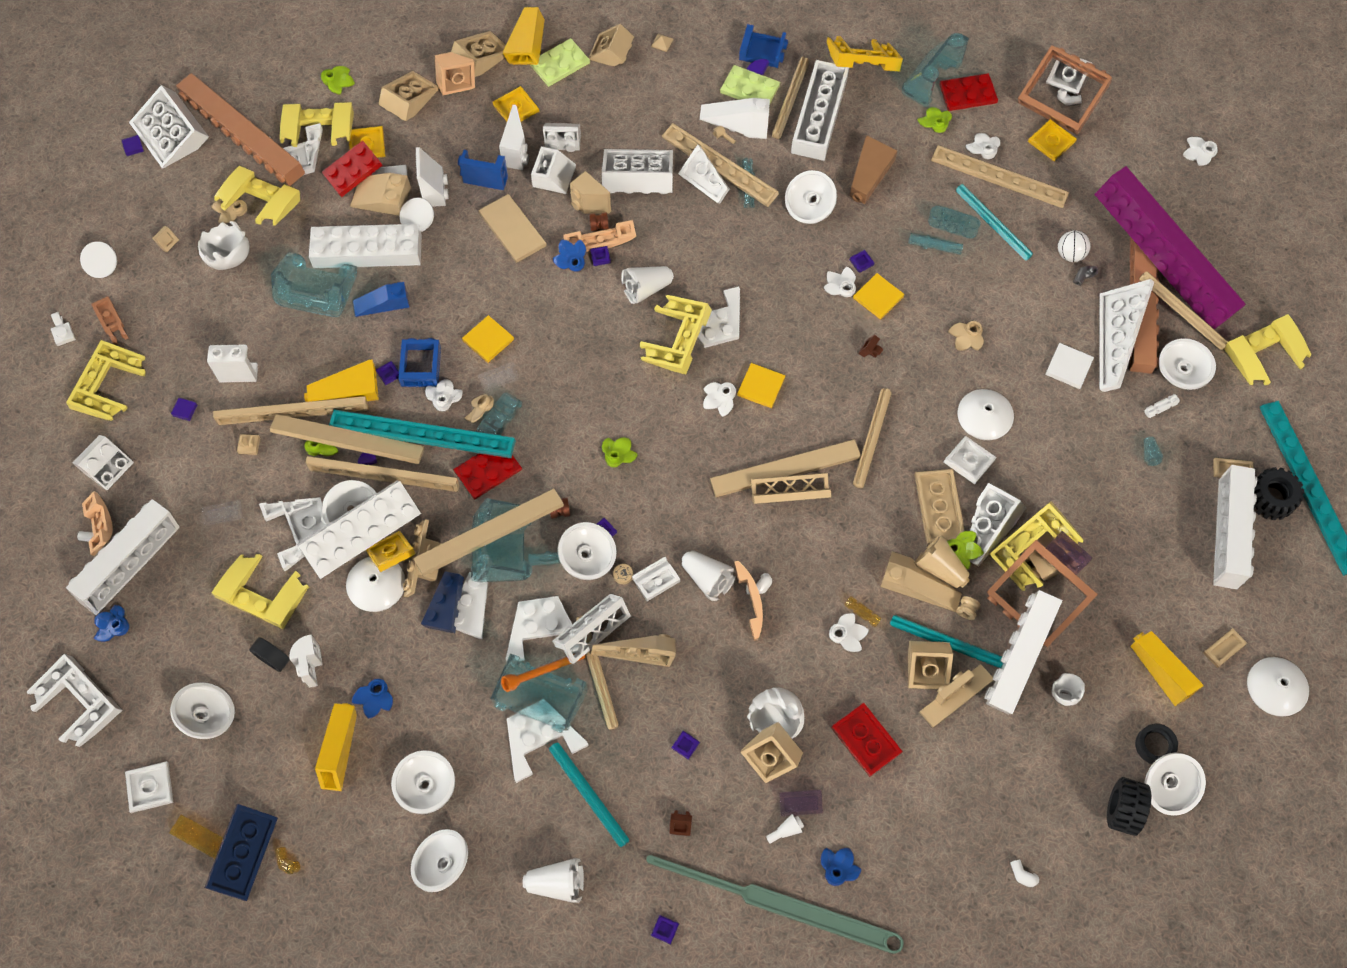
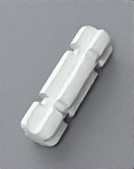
(1161, 406)

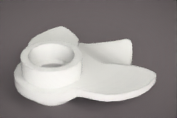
(984, 145)
(1199, 152)
(838, 282)
(445, 392)
(718, 399)
(851, 633)

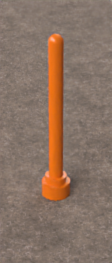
(510, 681)

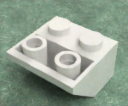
(562, 136)
(552, 171)
(103, 462)

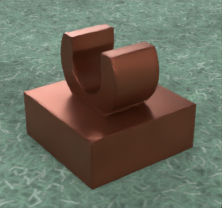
(870, 347)
(680, 823)

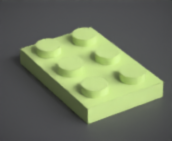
(560, 62)
(748, 84)

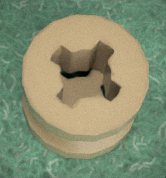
(968, 608)

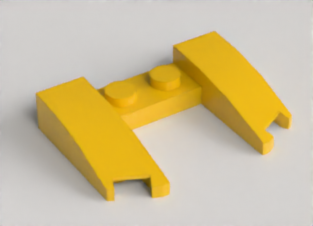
(845, 56)

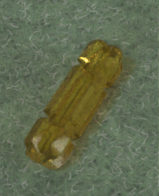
(862, 611)

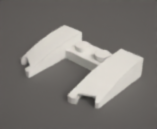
(99, 707)

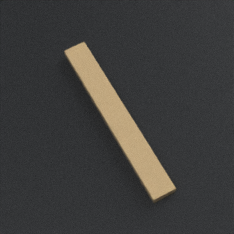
(726, 168)
(1000, 176)
(292, 410)
(347, 439)
(788, 466)
(382, 474)
(488, 532)

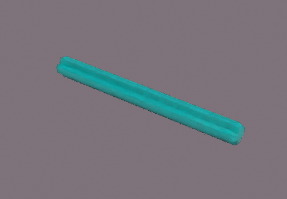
(994, 222)
(956, 644)
(589, 795)

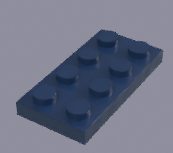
(241, 852)

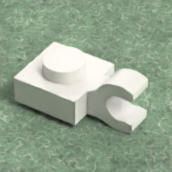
(62, 332)

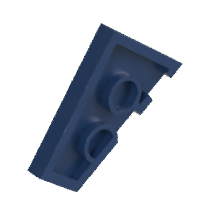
(443, 607)

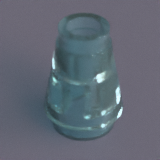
(1152, 452)

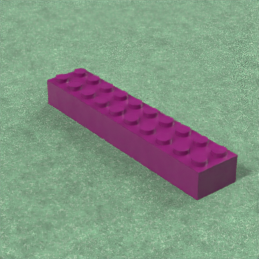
(1169, 248)

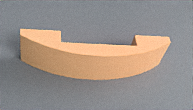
(611, 237)
(101, 522)
(744, 576)

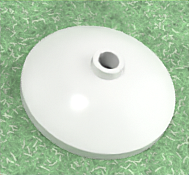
(800, 194)
(1191, 356)
(981, 422)
(342, 496)
(589, 539)
(378, 594)
(1269, 693)
(204, 701)
(413, 772)
(1183, 789)
(439, 860)

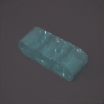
(963, 225)
(500, 415)

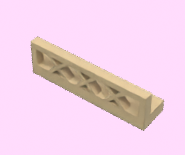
(790, 495)

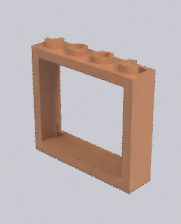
(1074, 62)
(1062, 569)

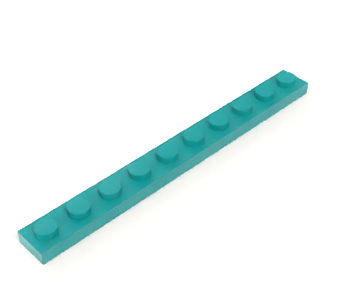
(425, 433)
(1313, 490)

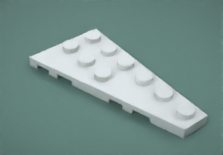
(1119, 325)

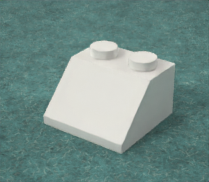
(1067, 77)

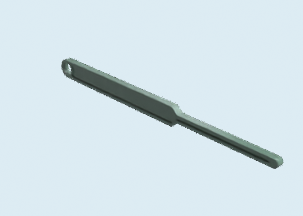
(792, 908)

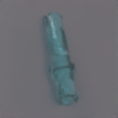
(747, 198)
(934, 243)

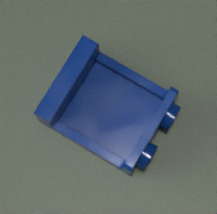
(762, 46)
(483, 173)

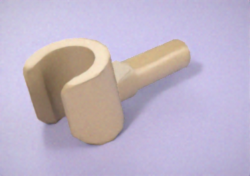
(720, 131)

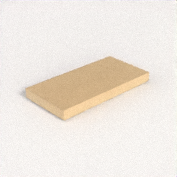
(512, 228)
(939, 504)

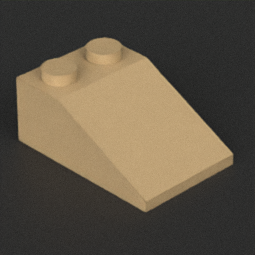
(483, 48)
(407, 95)
(382, 193)

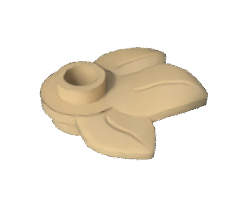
(231, 212)
(967, 338)
(480, 404)

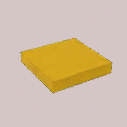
(517, 97)
(372, 137)
(1052, 140)
(878, 296)
(488, 339)
(761, 385)
(390, 551)

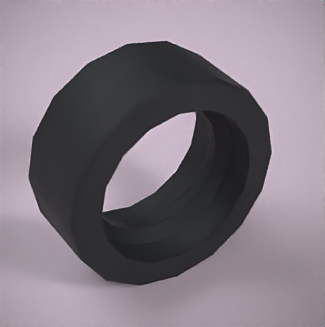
(269, 654)
(1158, 728)

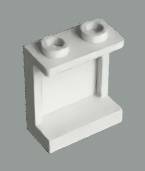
(231, 363)

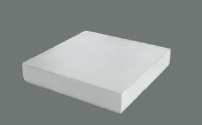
(1069, 366)
(970, 459)
(149, 787)

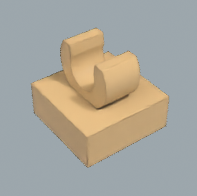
(165, 239)
(248, 444)

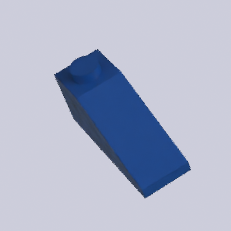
(383, 299)

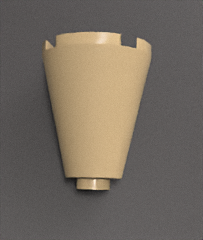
(943, 563)

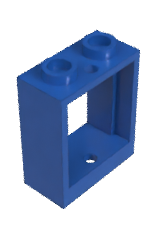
(419, 379)

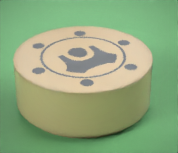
(623, 574)

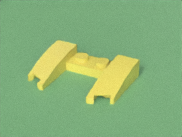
(294, 117)
(279, 200)
(1281, 330)
(679, 356)
(84, 393)
(1045, 520)
(276, 612)

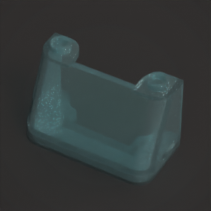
(944, 56)
(311, 289)
(504, 557)
(541, 698)

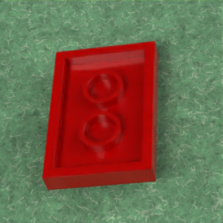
(968, 92)
(352, 168)
(485, 472)
(866, 739)

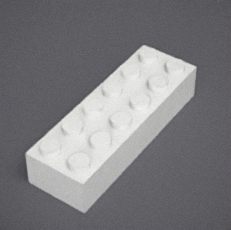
(819, 110)
(365, 245)
(1235, 527)
(359, 529)
(123, 557)
(1023, 652)

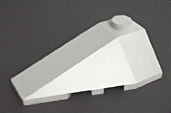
(743, 116)
(994, 518)

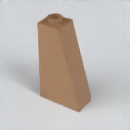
(872, 166)

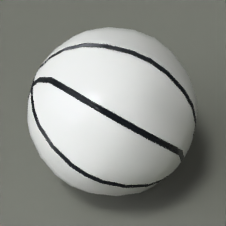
(1074, 246)

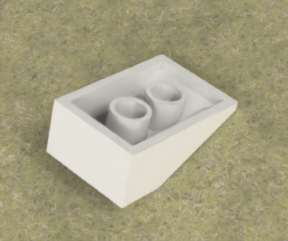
(513, 142)
(431, 179)

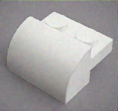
(306, 656)

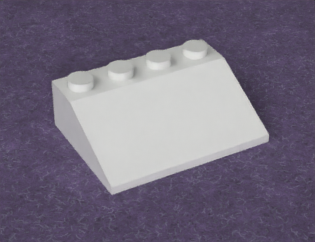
(168, 127)
(637, 171)

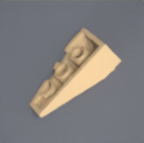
(908, 579)
(650, 650)

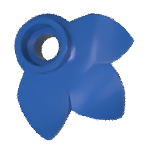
(569, 253)
(111, 624)
(371, 700)
(840, 862)

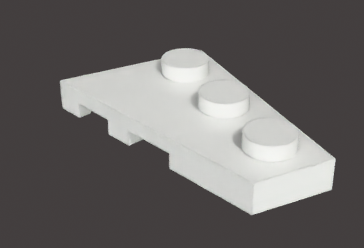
(704, 176)
(472, 608)

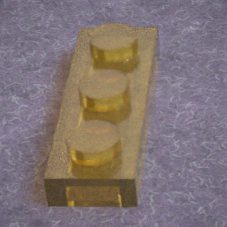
(196, 836)

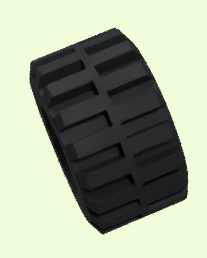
(1286, 484)
(1129, 806)

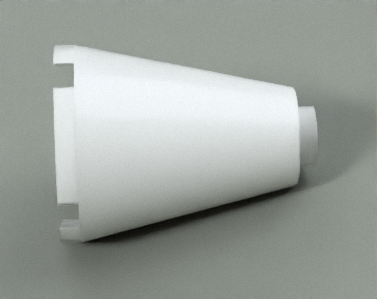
(645, 281)
(708, 574)
(556, 880)

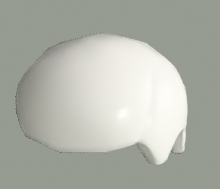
(1070, 684)

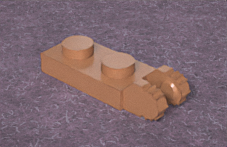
(109, 318)

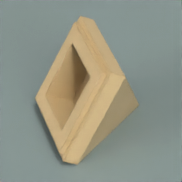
(662, 42)

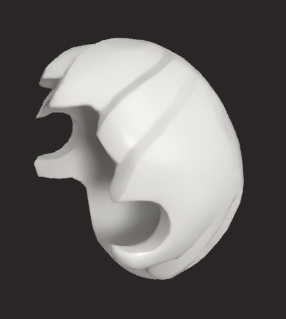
(223, 246)
(777, 706)

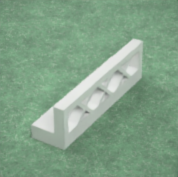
(589, 623)

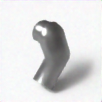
(1084, 273)

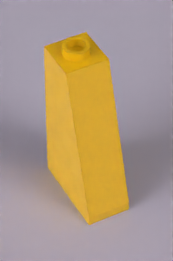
(526, 38)
(349, 383)
(1166, 668)
(336, 747)

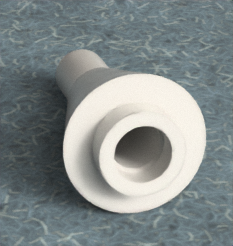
(789, 827)

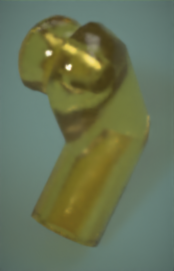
(284, 863)

